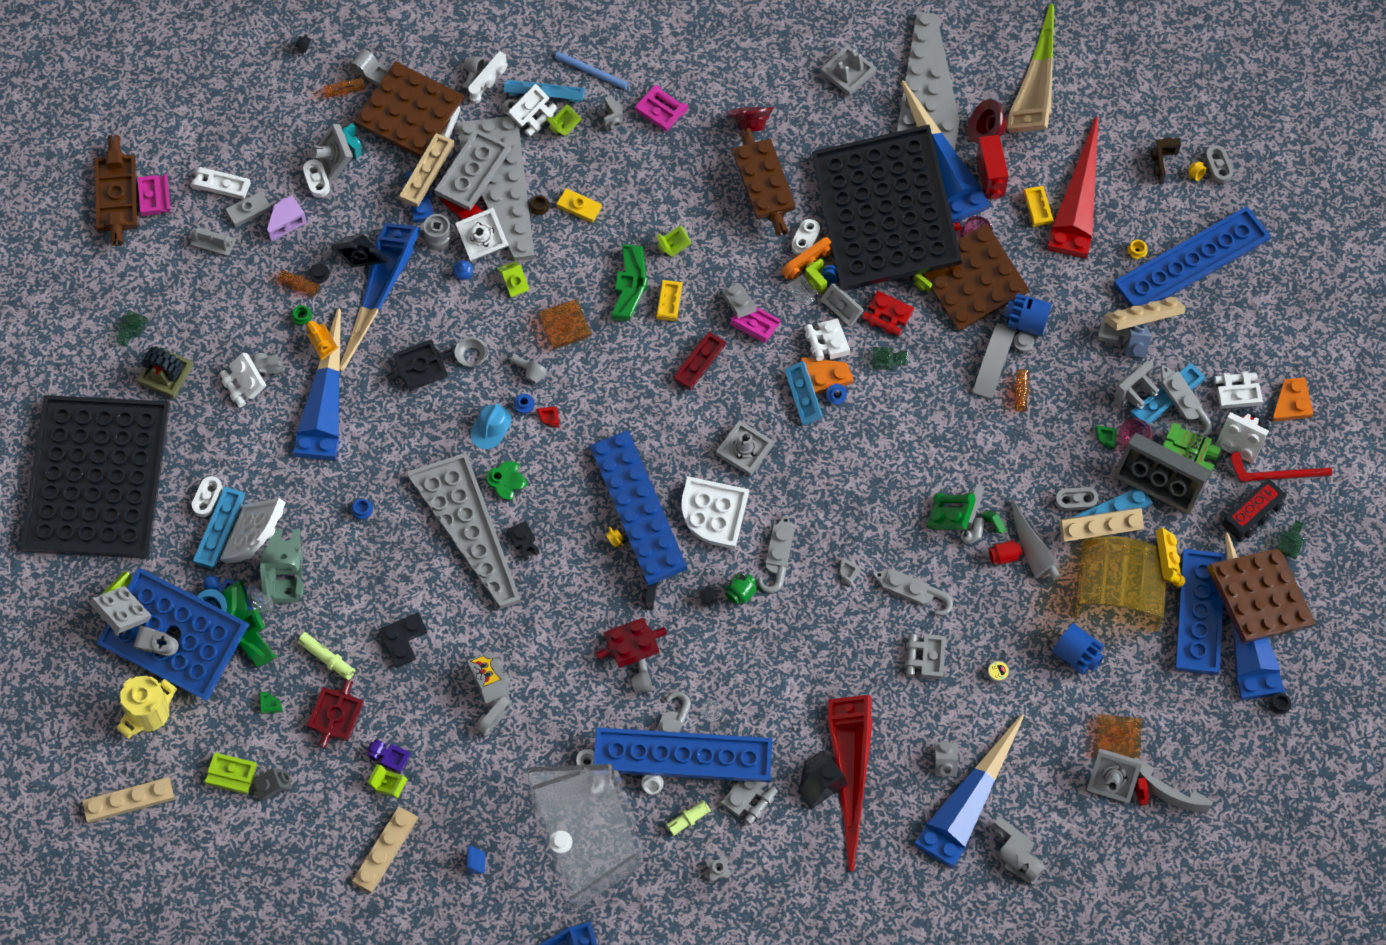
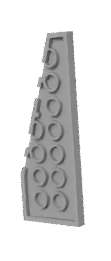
(930, 79)
(508, 186)

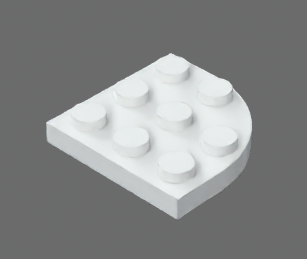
(714, 511)
(252, 529)

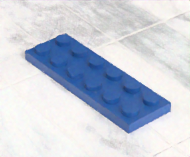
(1199, 615)

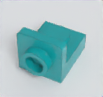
(353, 143)

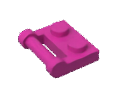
(657, 111)

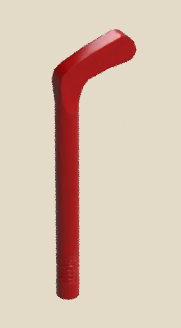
(1242, 475)

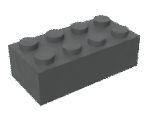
(1162, 473)

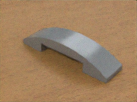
(994, 361)
(1168, 794)

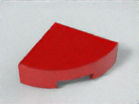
(549, 415)
(1142, 791)

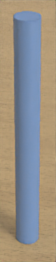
(591, 70)

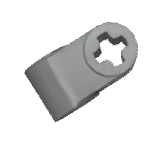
(153, 641)

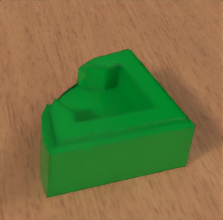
(1106, 435)
(994, 518)
(269, 703)

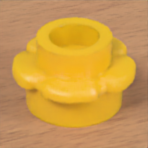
(1197, 171)
(1137, 244)

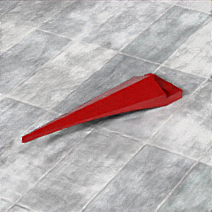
(1074, 222)
(850, 736)

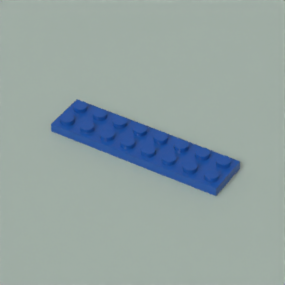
(1193, 259)
(638, 507)
(684, 754)

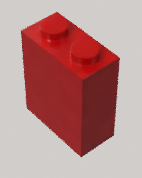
(992, 166)

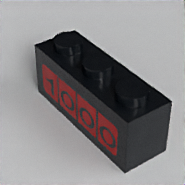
(1254, 510)

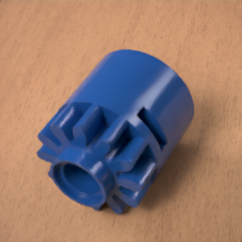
(1028, 314)
(1079, 650)

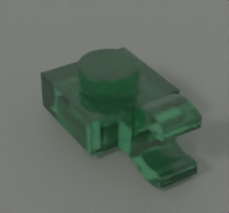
(131, 326)
(885, 358)
(1291, 542)

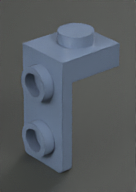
(1138, 341)

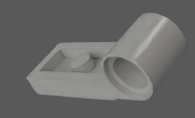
(367, 67)

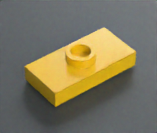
(579, 205)
(1038, 206)
(669, 300)

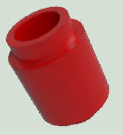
(1005, 552)

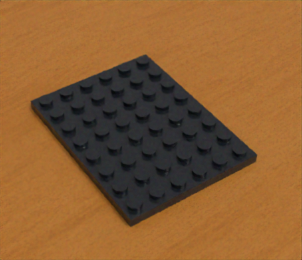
(886, 208)
(95, 477)

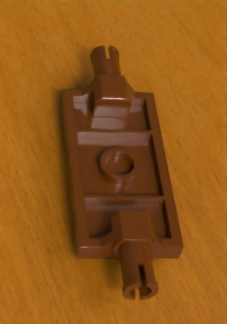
(764, 180)
(116, 191)

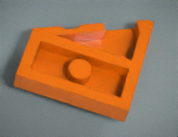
(826, 373)
(1293, 401)

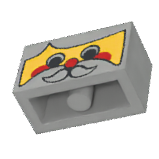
(489, 676)

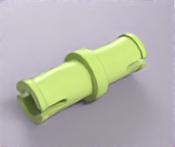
(688, 817)

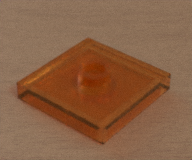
(564, 324)
(1119, 735)

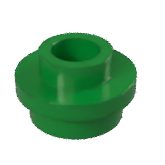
(301, 309)

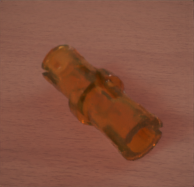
(358, 84)
(298, 282)
(1021, 390)

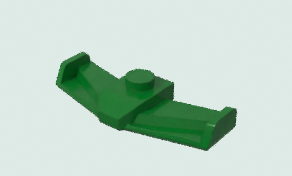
(630, 283)
(251, 641)

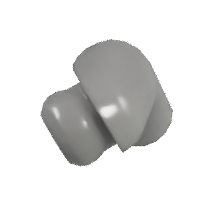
(974, 534)

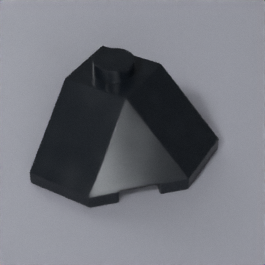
(358, 251)
(820, 779)

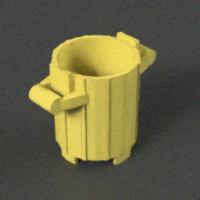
(144, 704)

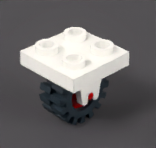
(1244, 433)

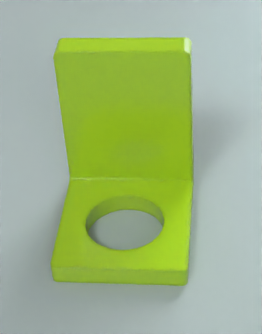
(514, 278)

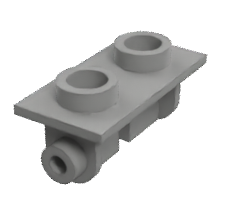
(212, 241)

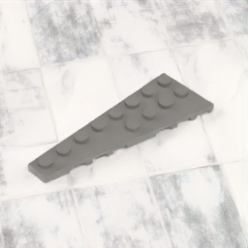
(459, 506)

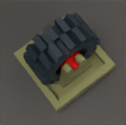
(164, 371)

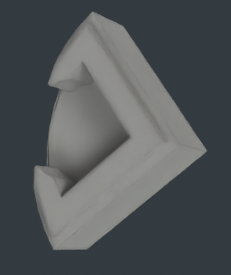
(848, 571)

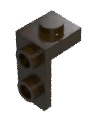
(1161, 148)

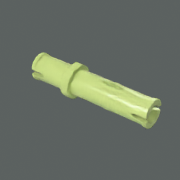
(333, 661)

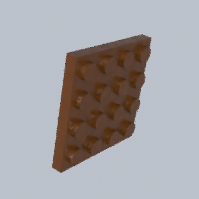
(408, 109)
(980, 283)
(1261, 595)

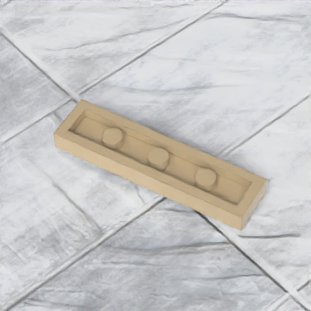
(426, 170)
(1144, 313)
(1101, 524)
(128, 800)
(385, 849)

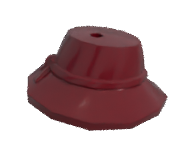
(751, 117)
(986, 121)

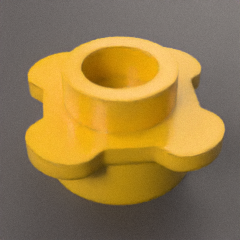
(615, 537)

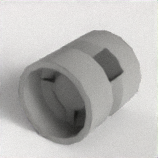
(437, 232)

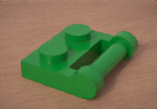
(951, 517)

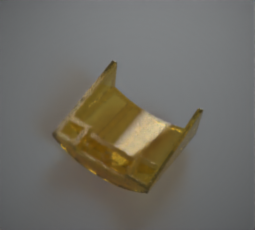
(1121, 575)

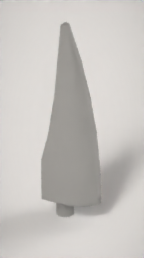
(1036, 552)

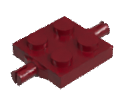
(631, 642)
(335, 714)

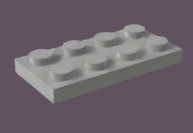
(472, 169)

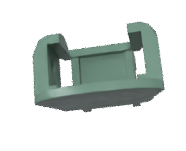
(282, 559)

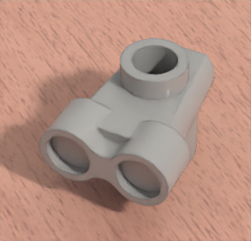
(267, 364)

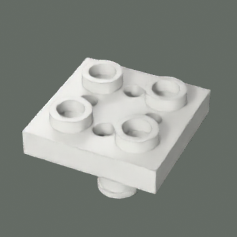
(470, 227)

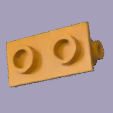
(321, 339)

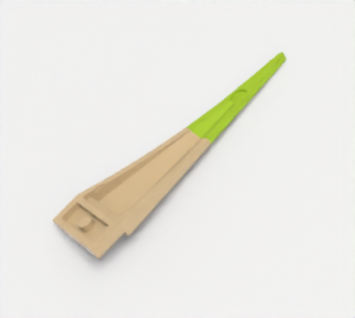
(1034, 98)

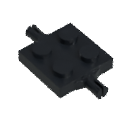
(420, 365)

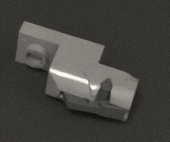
(1016, 852)

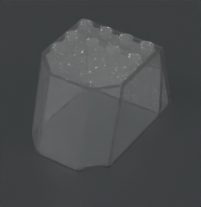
(596, 815)

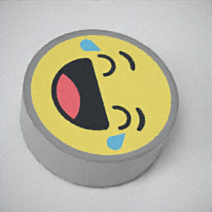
(998, 672)

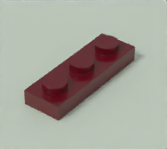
(699, 361)

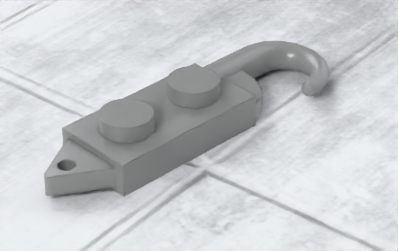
(1184, 398)
(778, 554)
(912, 589)

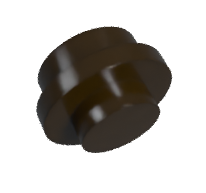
(539, 205)

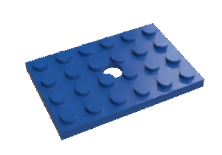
(205, 642)

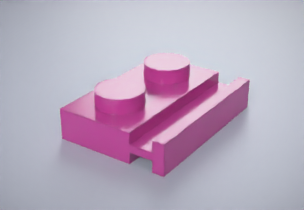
(154, 195)
(757, 324)

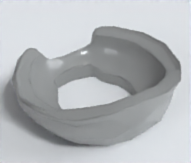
(467, 343)

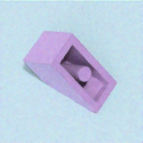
(285, 217)

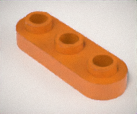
(820, 249)

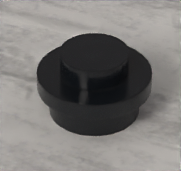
(303, 43)
(319, 273)
(707, 596)
(1280, 703)

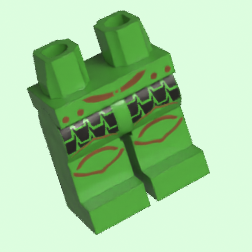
(1192, 446)

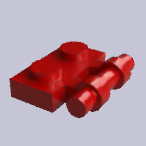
(891, 309)

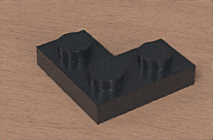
(397, 637)

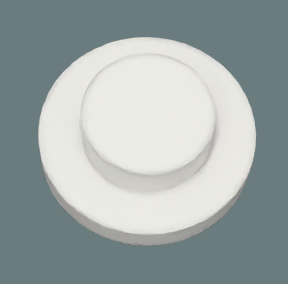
(652, 784)
(560, 842)

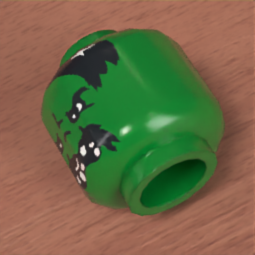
(740, 588)

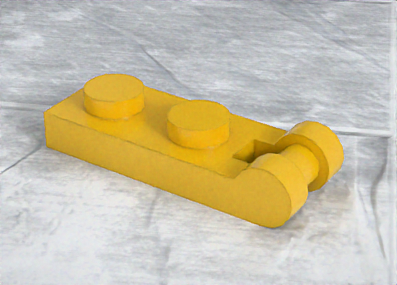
(1169, 557)

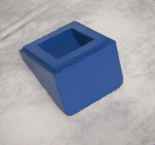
(475, 861)

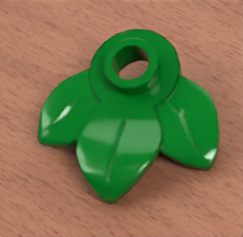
(509, 479)

